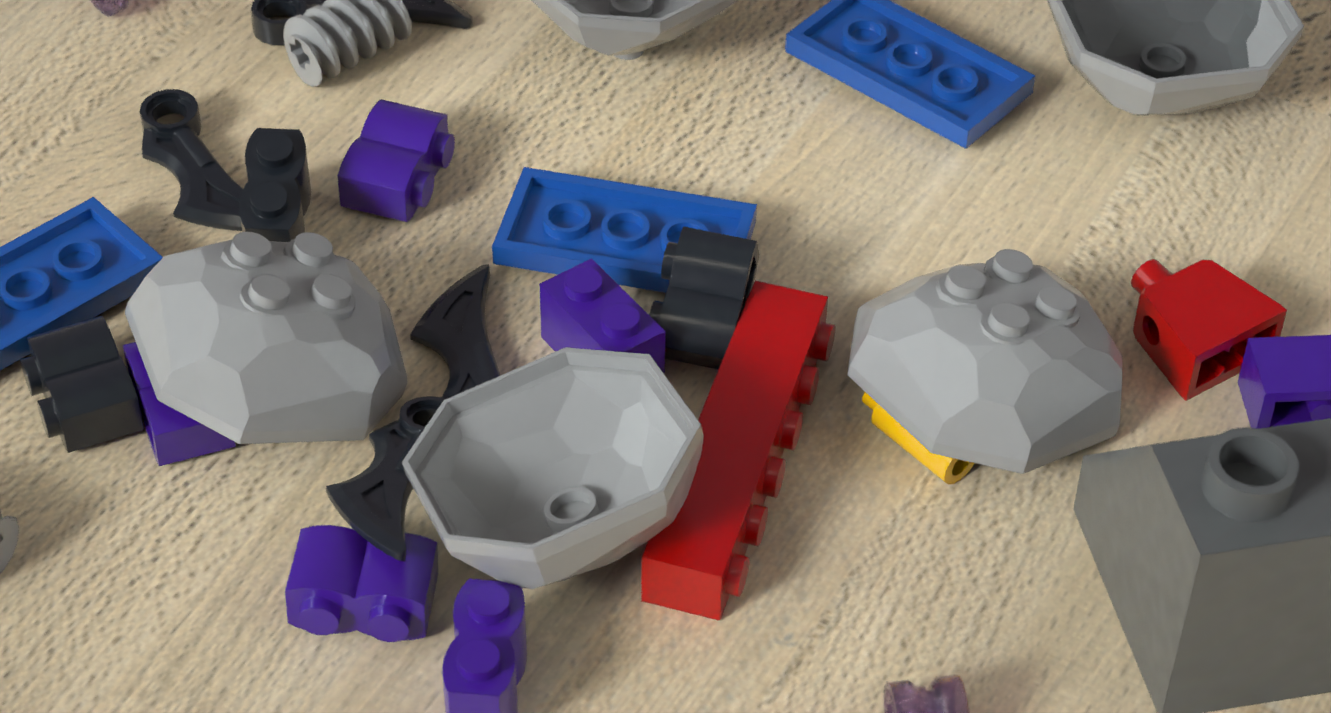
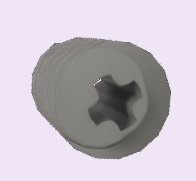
(341, 33)

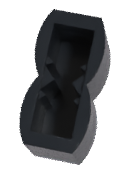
(276, 185)
(705, 294)
(82, 384)

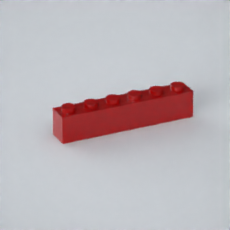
(745, 430)

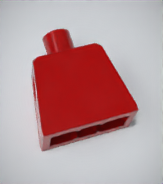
(1200, 322)

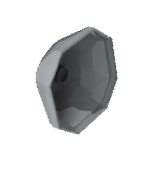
(1176, 51)

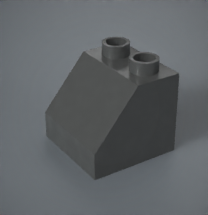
(1218, 562)

